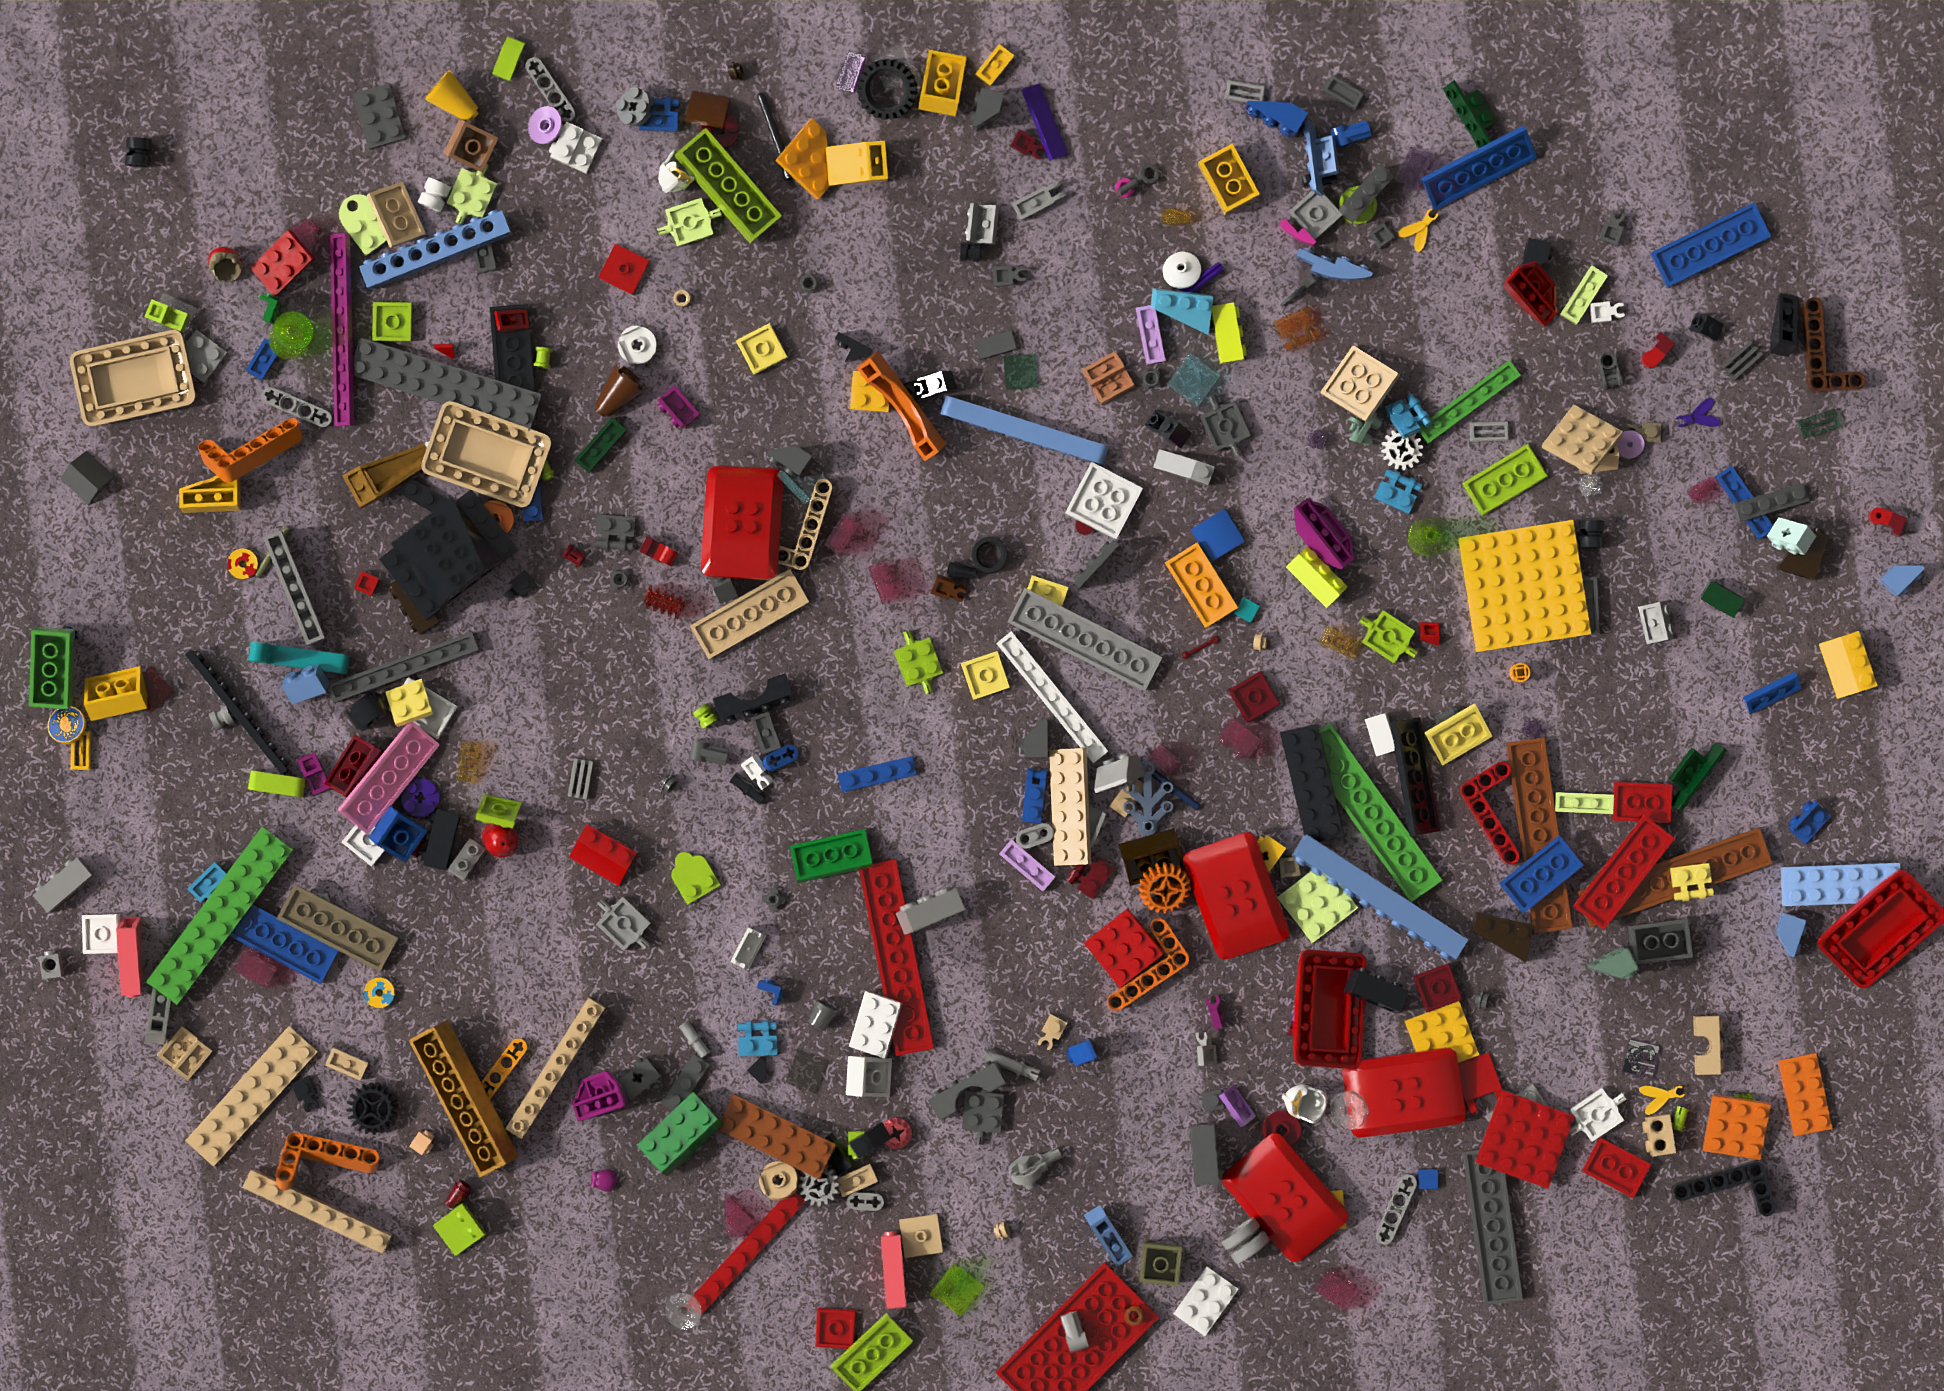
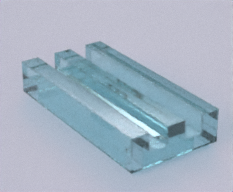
(793, 487)

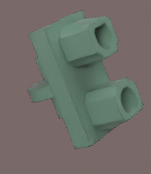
(1360, 429)

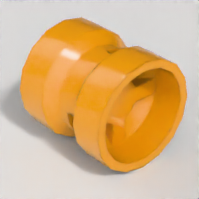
(1517, 670)

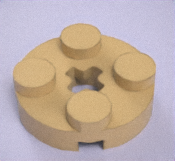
(776, 1191)

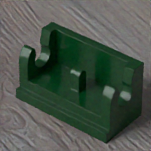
(1722, 598)

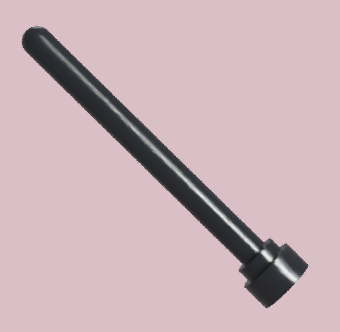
(773, 131)

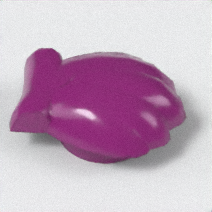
(603, 1180)

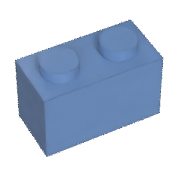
(305, 684)

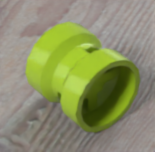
(705, 711)

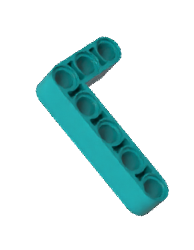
(298, 657)

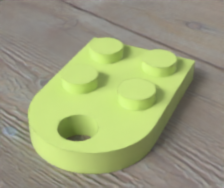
(362, 224)

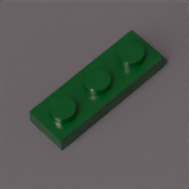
(600, 445)

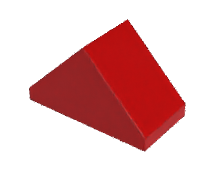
(511, 320)

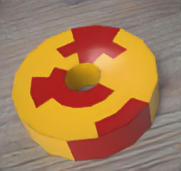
(234, 563)

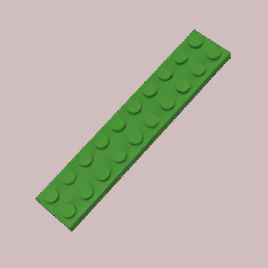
(1377, 820)
(219, 915)

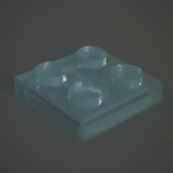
(1193, 380)

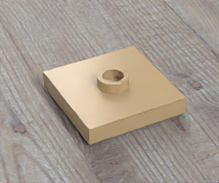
(921, 1235)

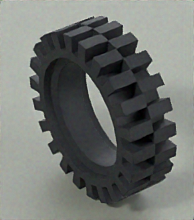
(864, 89)

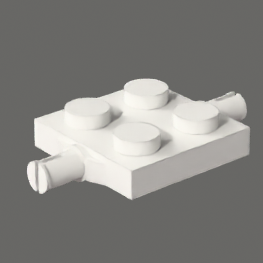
(1596, 1114)

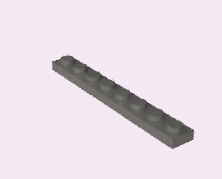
(403, 667)

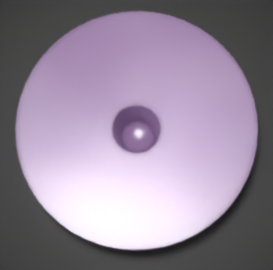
(1630, 444)

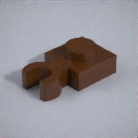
(945, 587)

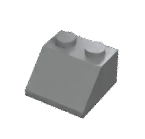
(1118, 772)

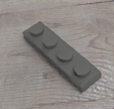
(1770, 502)

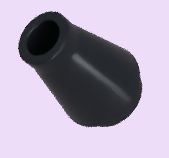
(960, 571)

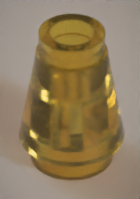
(1174, 217)

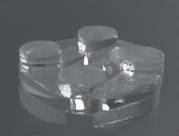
(1338, 1109)

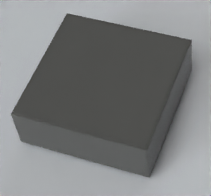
(1381, 235)

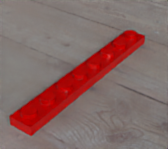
(747, 1250)

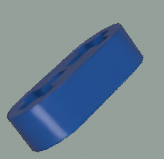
(778, 754)

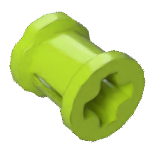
(543, 357)

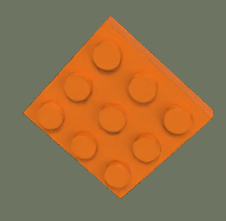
(1736, 1126)

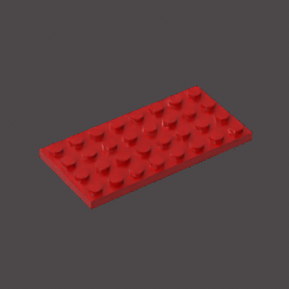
(1101, 1305)

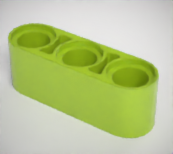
(276, 784)

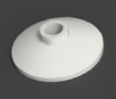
(1185, 277)

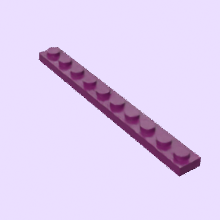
(342, 329)

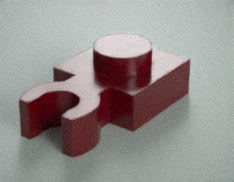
(1024, 144)

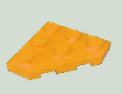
(807, 159)

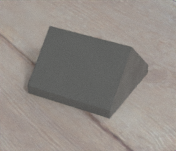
(86, 477)

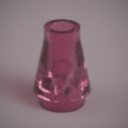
(1701, 490)

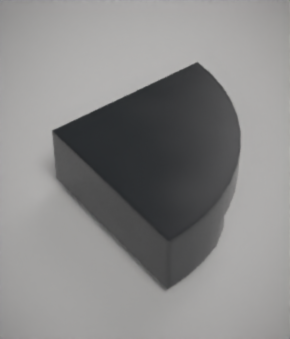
(758, 1070)

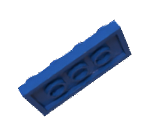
(1541, 874)

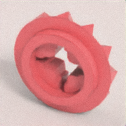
(905, 1136)

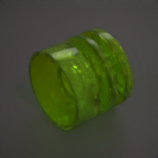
(286, 344)

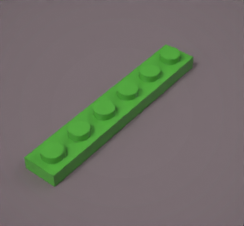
(1469, 401)

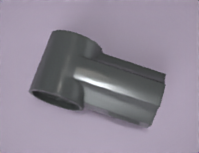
(704, 752)

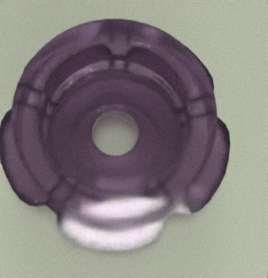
(1317, 434)
(1531, 724)

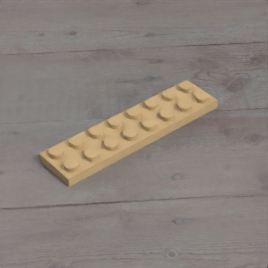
(251, 1096)

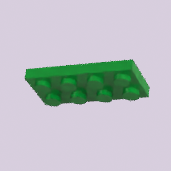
(831, 856)

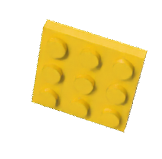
(1443, 1029)

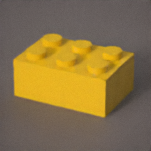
(1228, 179)

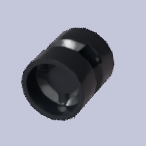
(138, 152)
(1591, 534)

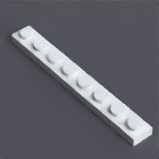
(1051, 696)

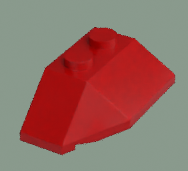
(1533, 291)

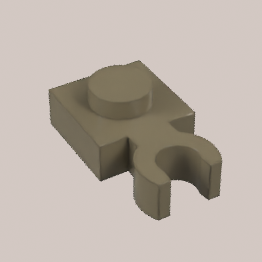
(1649, 431)

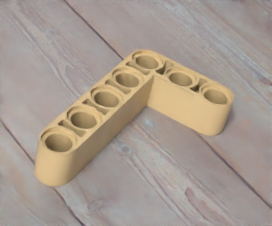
(807, 533)

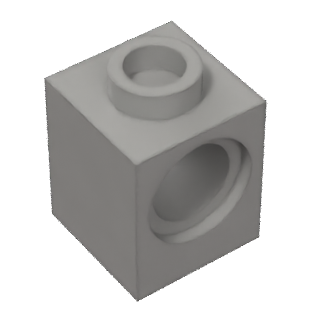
(47, 973)

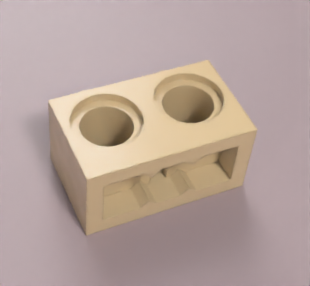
(1664, 1134)

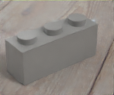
(63, 884)

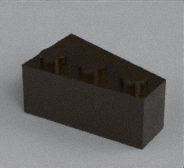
(1504, 933)

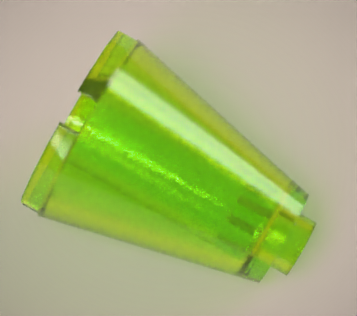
(1419, 540)

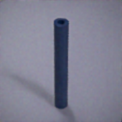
(1176, 790)

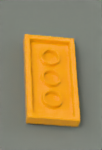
(1201, 585)

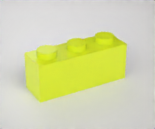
(1228, 333)
(1316, 576)

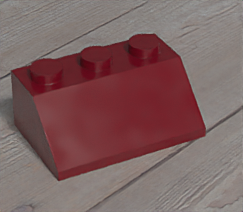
(352, 766)

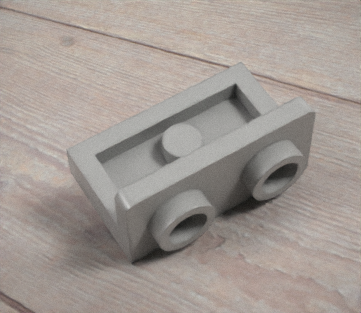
(982, 223)

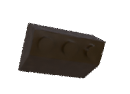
(1149, 850)

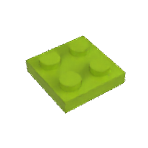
(392, 321)
(498, 811)

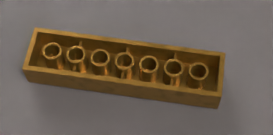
(463, 1098)

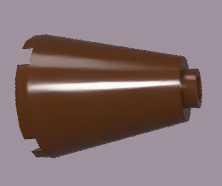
(618, 391)

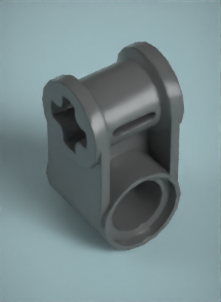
(1609, 372)

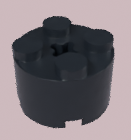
(366, 710)

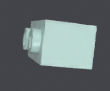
(1791, 536)

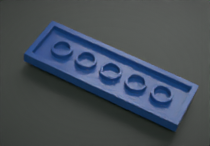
(1478, 168)
(1710, 244)
(285, 944)

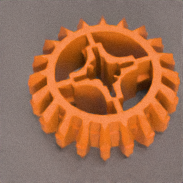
(1179, 889)

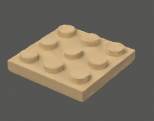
(1360, 384)
(1582, 439)

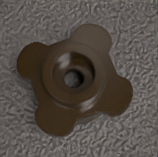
(735, 71)

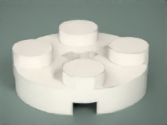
(627, 340)

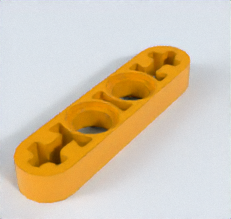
(499, 1068)

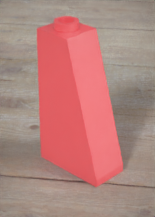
(130, 956)
(893, 1270)

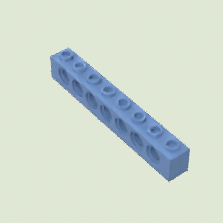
(500, 230)

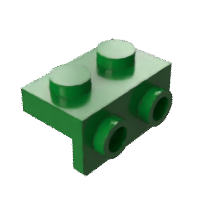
(273, 308)

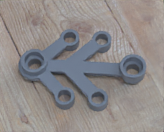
(1147, 801)

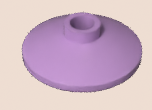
(539, 122)

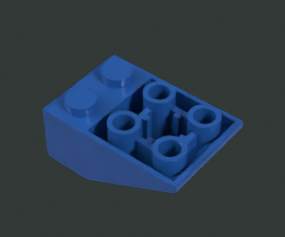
(1281, 115)

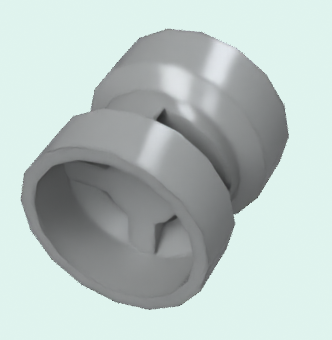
(221, 718)

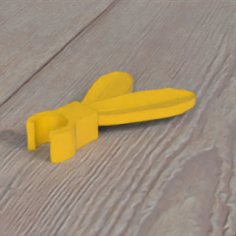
(1420, 228)
(1660, 1095)

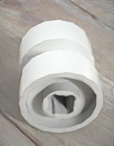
(434, 194)

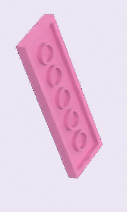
(388, 777)

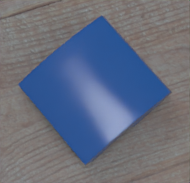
(1218, 535)

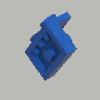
(1809, 821)

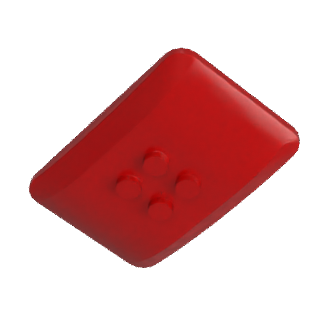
(742, 523)
(1236, 895)
(1881, 928)
(1326, 1018)
(1408, 1091)
(1285, 1197)

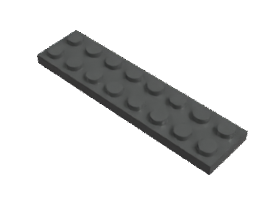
(1492, 1232)

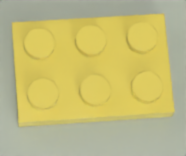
(1458, 734)

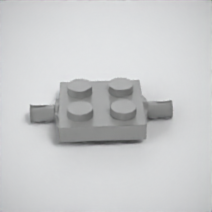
(623, 923)

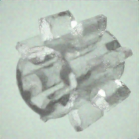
(1590, 485)

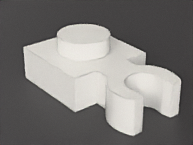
(1602, 312)
(755, 769)

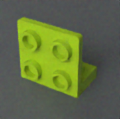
(459, 1229)

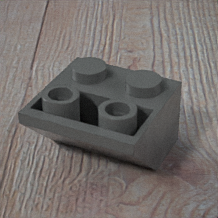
(988, 108)
(792, 458)

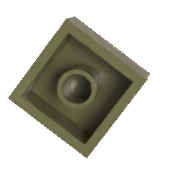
(1160, 1263)

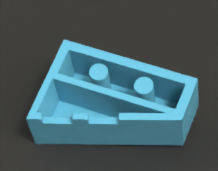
(1186, 307)

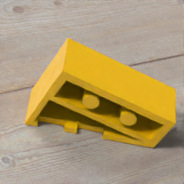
(211, 496)

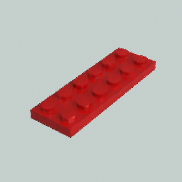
(1623, 872)

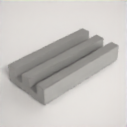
(1245, 85)
(1489, 439)
(572, 780)

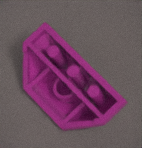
(1323, 533)
(599, 1095)

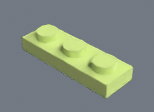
(1583, 295)
(1584, 803)

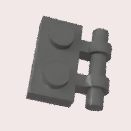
(615, 526)

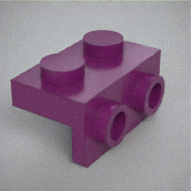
(678, 407)

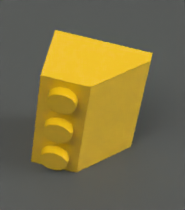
(1848, 664)
(115, 693)

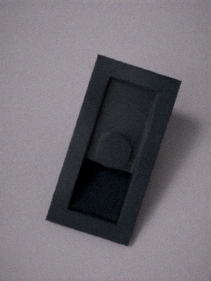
(857, 349)

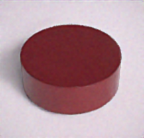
(1082, 528)

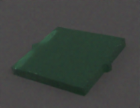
(1020, 371)

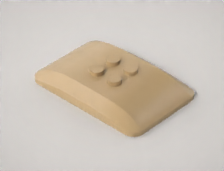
(132, 378)
(486, 454)

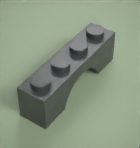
(946, 1101)

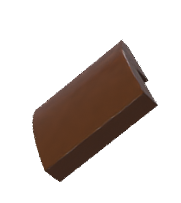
(707, 109)

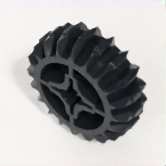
(378, 1115)

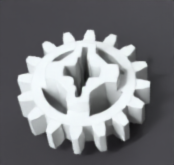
(1393, 447)

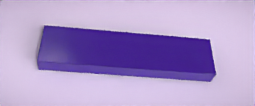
(1044, 122)

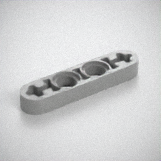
(549, 91)
(296, 409)
(1399, 1210)

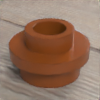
(1138, 1320)

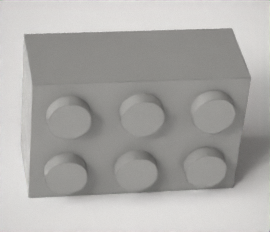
(929, 910)

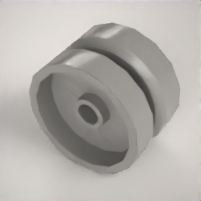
(1245, 1240)

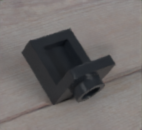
(1706, 326)

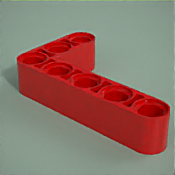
(1487, 812)

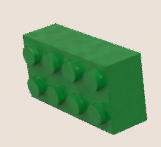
(680, 1134)

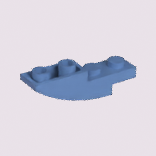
(1341, 270)

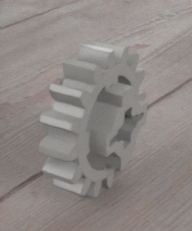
(823, 1193)

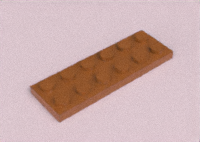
(777, 1136)

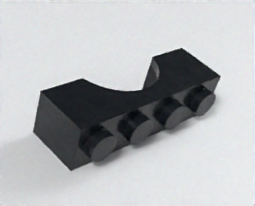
(776, 693)

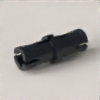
(748, 788)

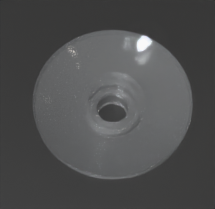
(679, 1318)

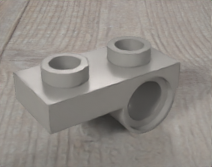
(466, 859)

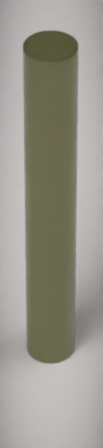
(267, 560)

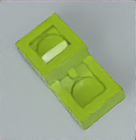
(508, 58)
(167, 315)

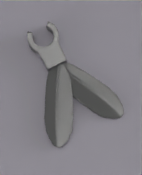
(1304, 285)

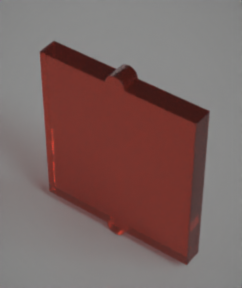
(156, 689)

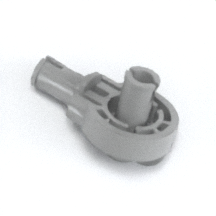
(1032, 1167)

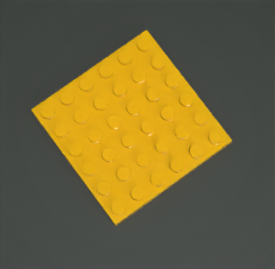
(1524, 586)

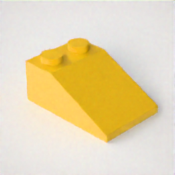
(942, 83)

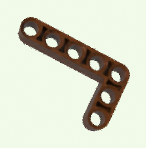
(1810, 354)

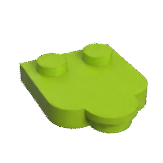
(693, 876)

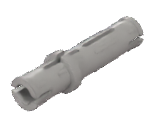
(1012, 1065)

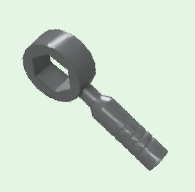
(1134, 183)

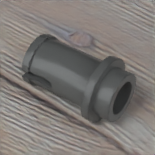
(1445, 715)

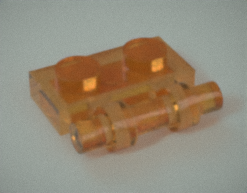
(1294, 323)

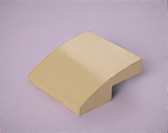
(184, 1052)

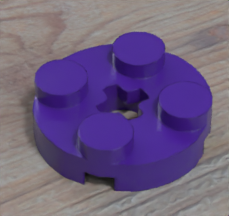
(427, 806)

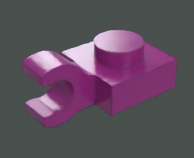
(1217, 1018)

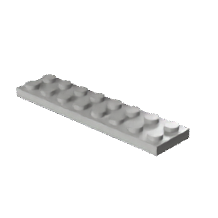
(1084, 639)

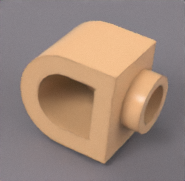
(422, 1142)

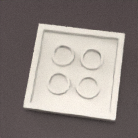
(1103, 500)

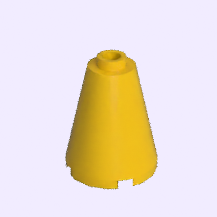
(453, 98)

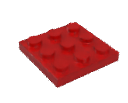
(1124, 947)

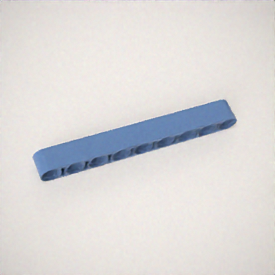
(1024, 430)

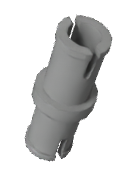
(694, 1039)

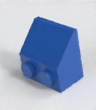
(397, 834)

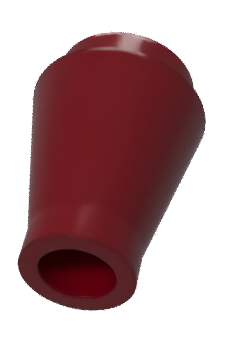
(458, 1193)

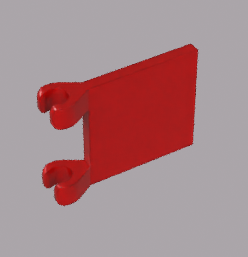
(1478, 1079)

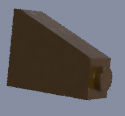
(1808, 564)

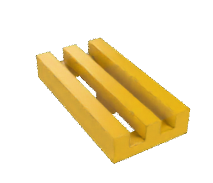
(88, 753)

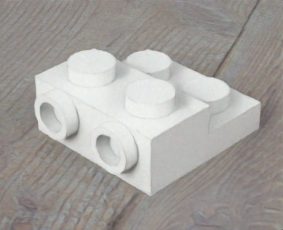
(575, 147)

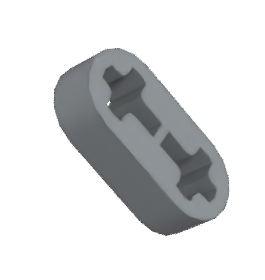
(865, 1196)

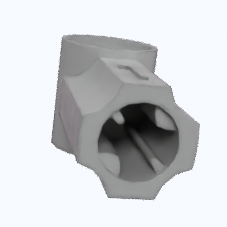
(1075, 1336)

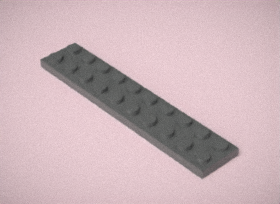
(444, 383)

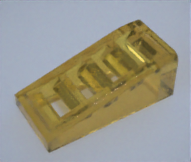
(1325, 634)
(469, 745)

